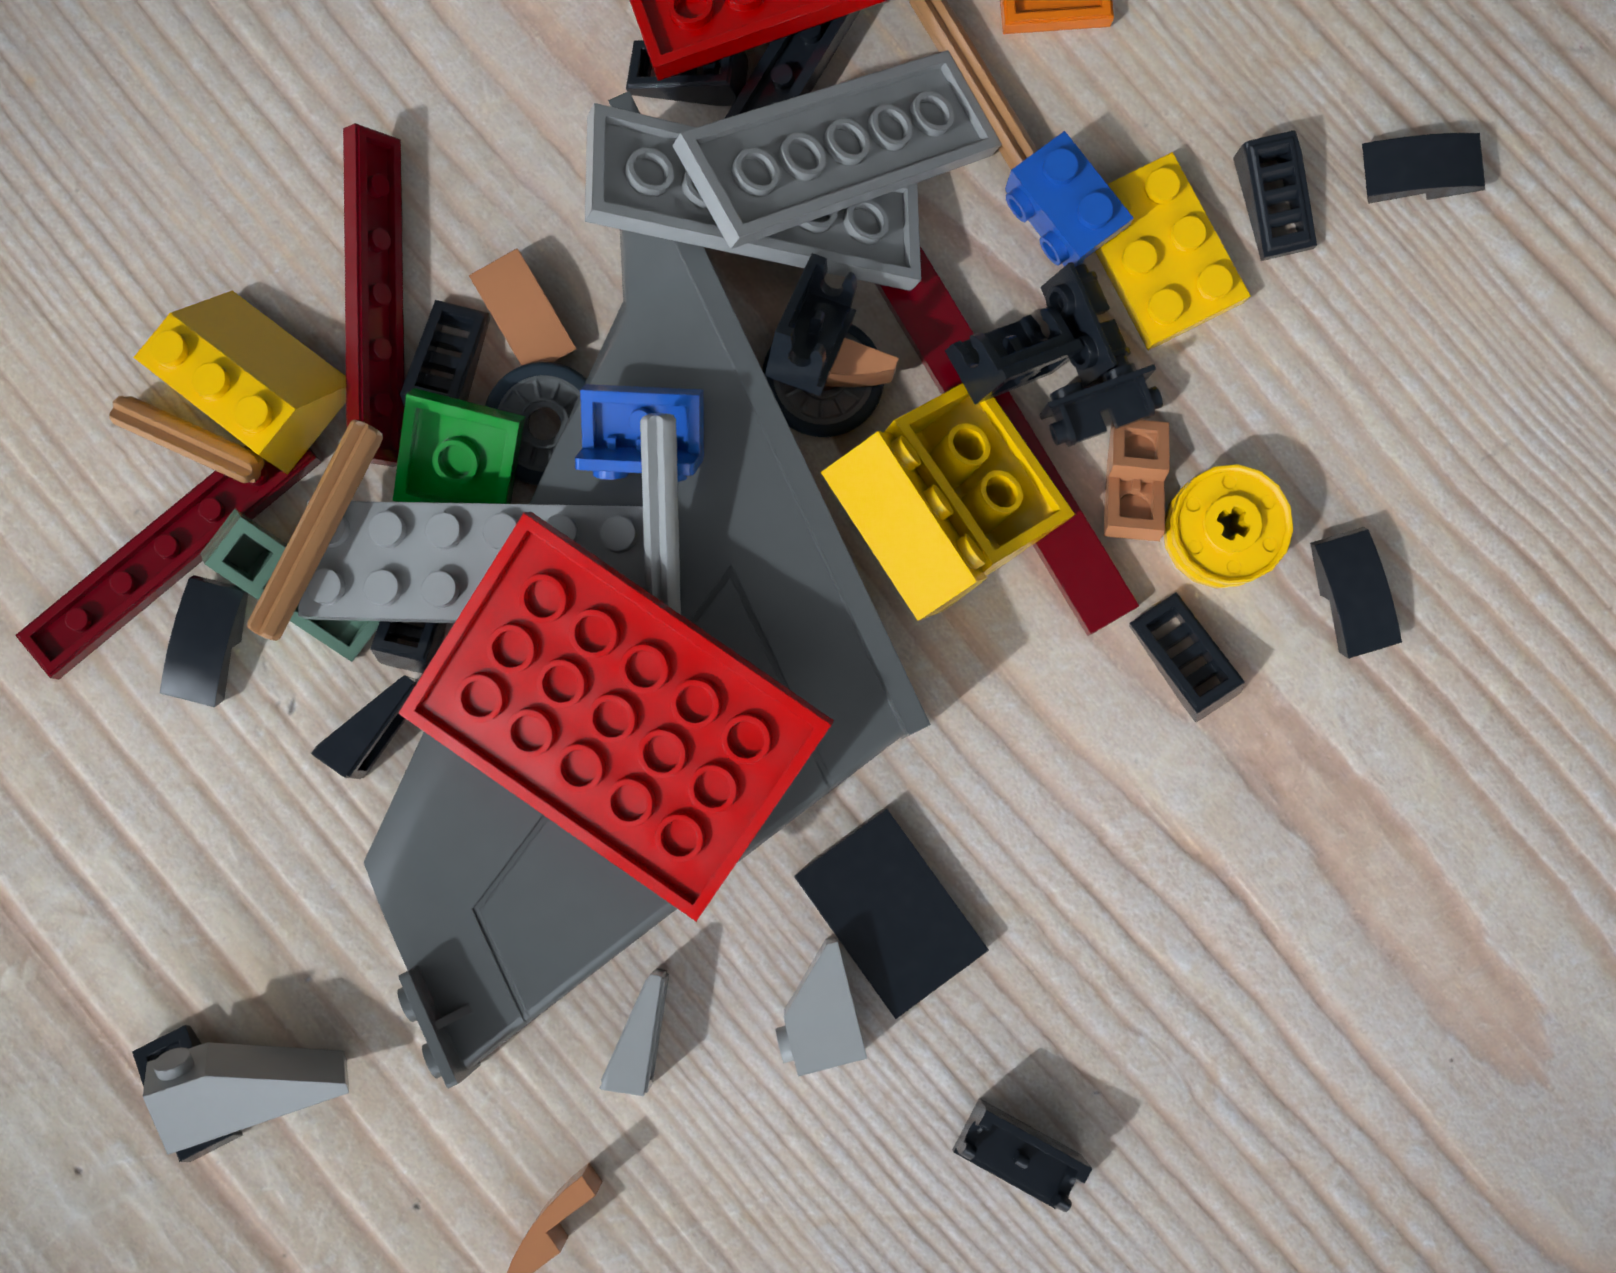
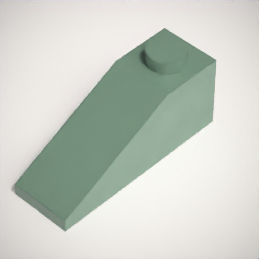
(248, 557)

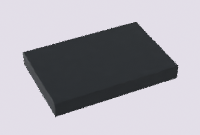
(891, 913)

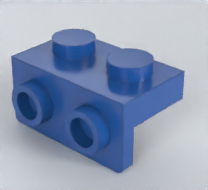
(1065, 202)
(613, 432)

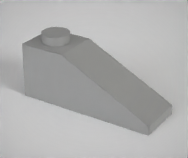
(234, 1086)

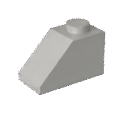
(821, 1017)

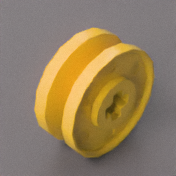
(1258, 518)

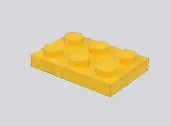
(1170, 257)

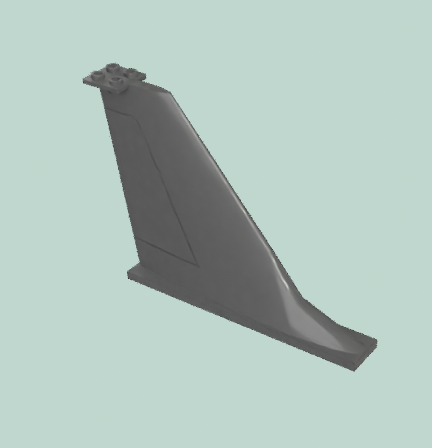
(489, 893)

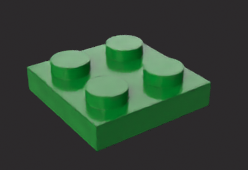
(456, 451)

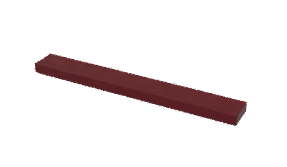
(1071, 550)

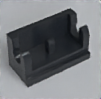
(812, 329)
(1012, 355)
(1021, 1155)

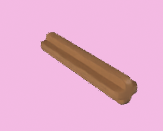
(187, 439)

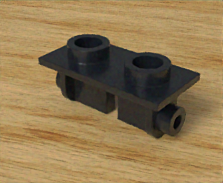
(1079, 301)
(1080, 409)

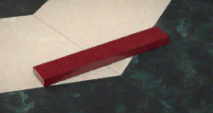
(374, 285)
(148, 566)

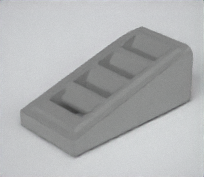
(635, 1054)

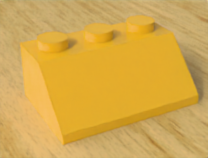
(247, 376)
(985, 474)
(906, 523)

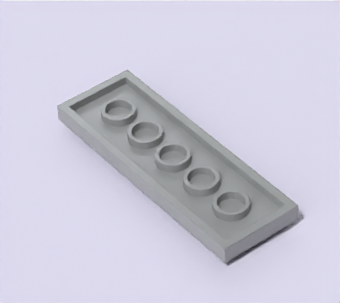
(835, 147)
(644, 189)
(431, 556)

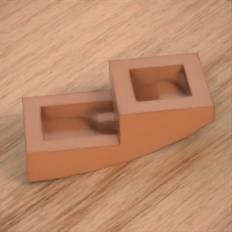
(522, 310)
(861, 366)
(1135, 481)
(546, 1235)

